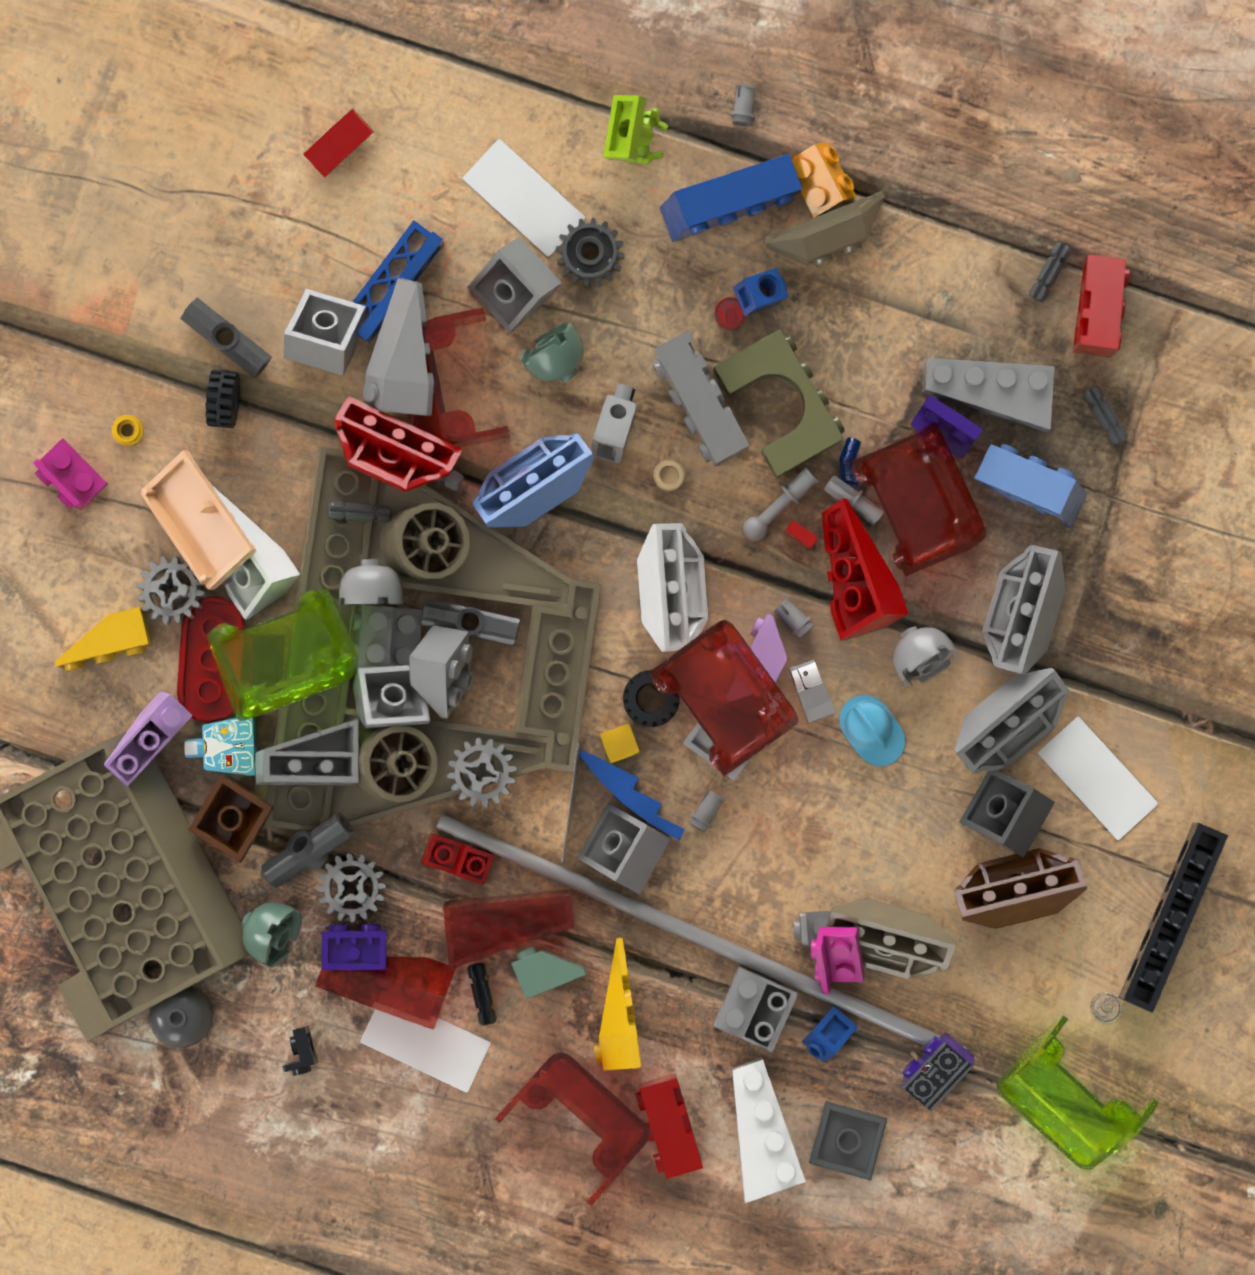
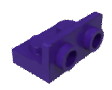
(956, 429)
(354, 949)

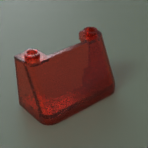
(922, 498)
(727, 694)

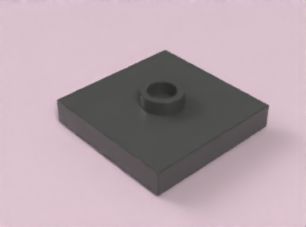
(848, 1140)

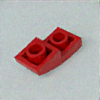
(338, 142)
(457, 859)

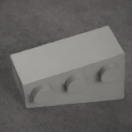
(314, 759)

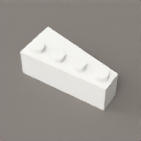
(764, 1142)

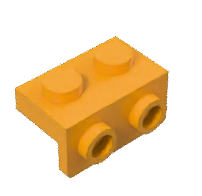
(822, 178)

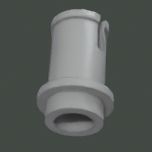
(743, 105)
(794, 619)
(706, 811)

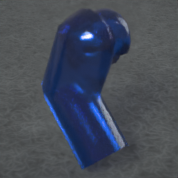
(847, 455)

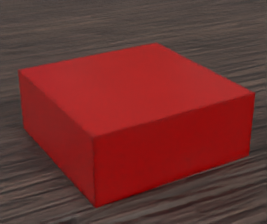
(801, 535)

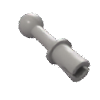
(756, 527)

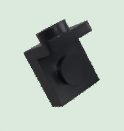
(303, 1046)

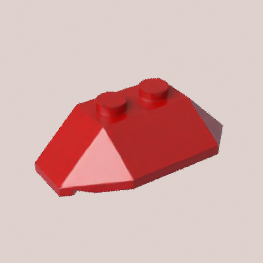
(392, 448)

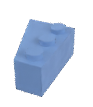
(1031, 483)

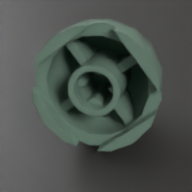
(555, 354)
(269, 930)

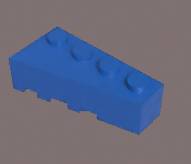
(730, 197)

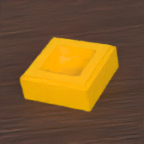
(619, 743)

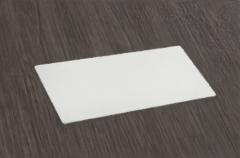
(522, 197)
(1098, 778)
(570, 804)
(442, 1053)

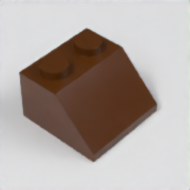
(231, 817)

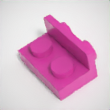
(70, 475)
(837, 956)

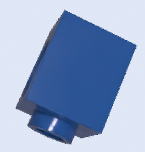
(750, 296)

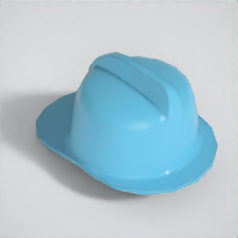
(872, 730)

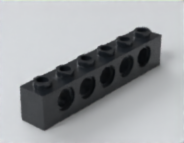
(1173, 916)

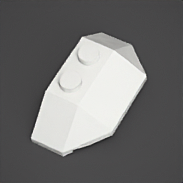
(672, 586)

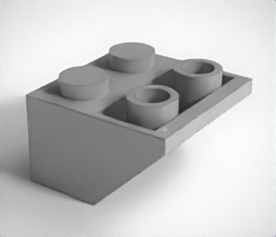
(442, 668)
(755, 1009)

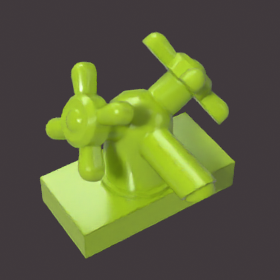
(631, 130)

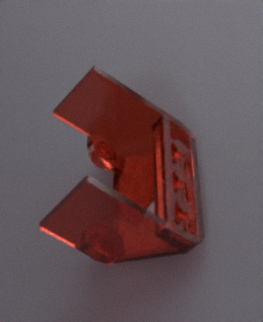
(453, 426)
(609, 1118)

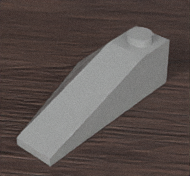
(398, 366)

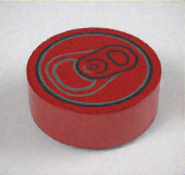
(729, 314)

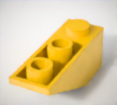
(115, 634)

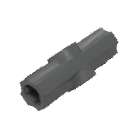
(211, 324)
(491, 625)
(307, 850)

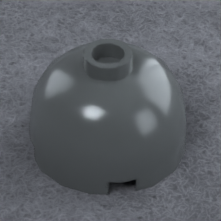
(182, 1018)

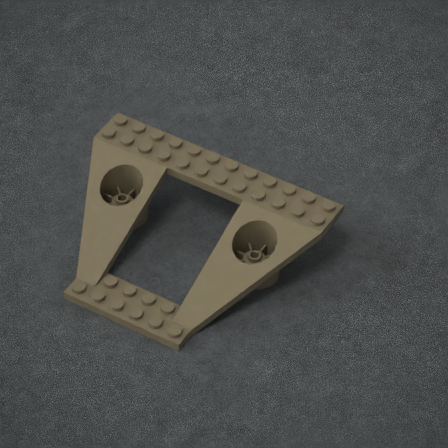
(479, 567)

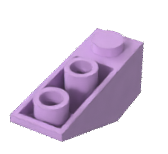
(147, 737)

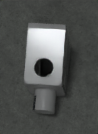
(613, 433)

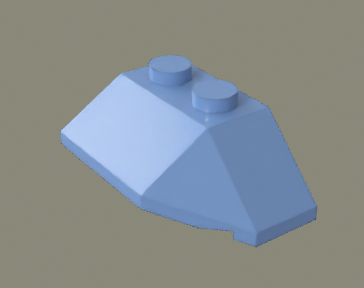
(533, 481)

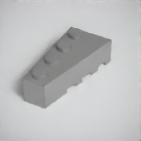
(994, 388)
(700, 399)

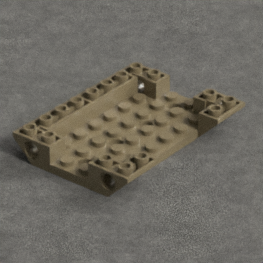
(146, 863)

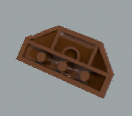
(1019, 888)

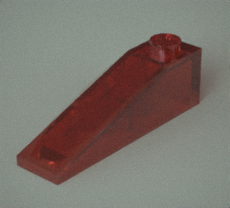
(407, 989)

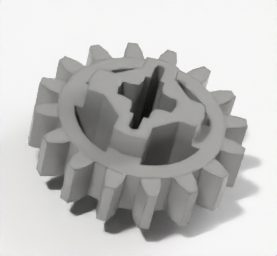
(170, 603)
(478, 787)
(362, 897)

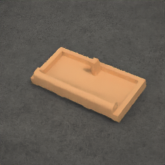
(197, 521)

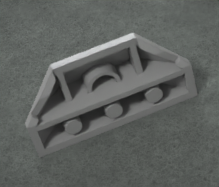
(1024, 609)
(1011, 720)

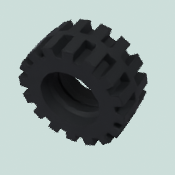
(222, 399)
(643, 717)

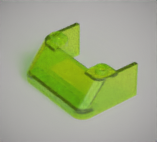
(1064, 1108)

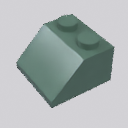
(544, 970)

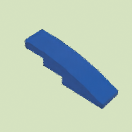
(622, 786)

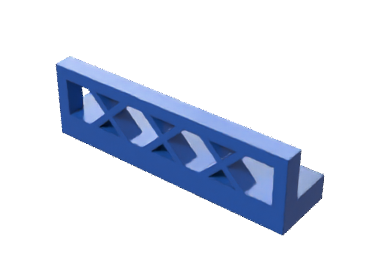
(412, 272)

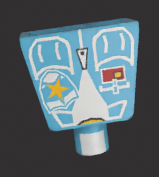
(226, 746)

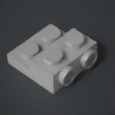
(385, 635)

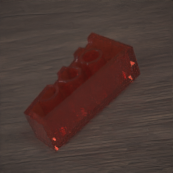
(503, 922)

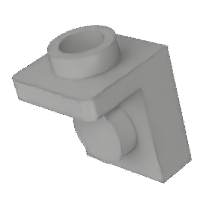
(808, 925)

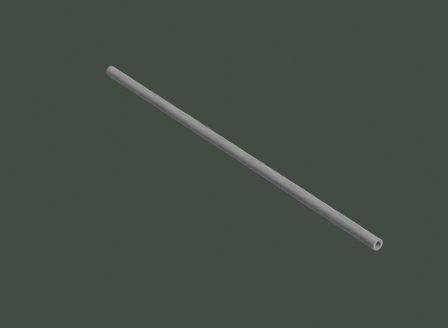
(684, 930)

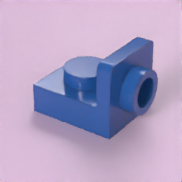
(829, 1035)

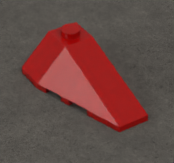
(862, 582)

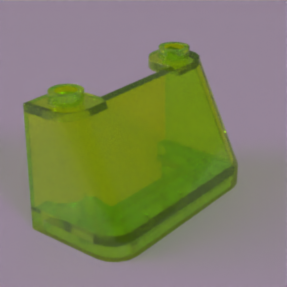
(284, 656)

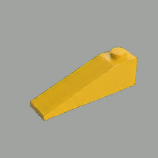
(618, 1033)

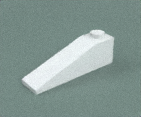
(263, 575)

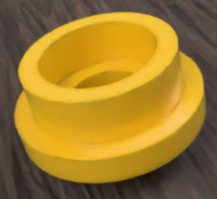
(120, 423)

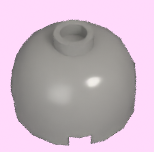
(370, 585)
(922, 654)

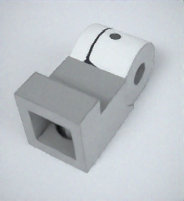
(811, 691)

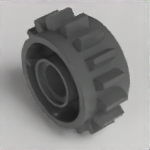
(590, 235)

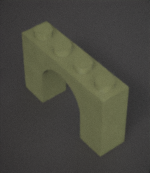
(776, 359)

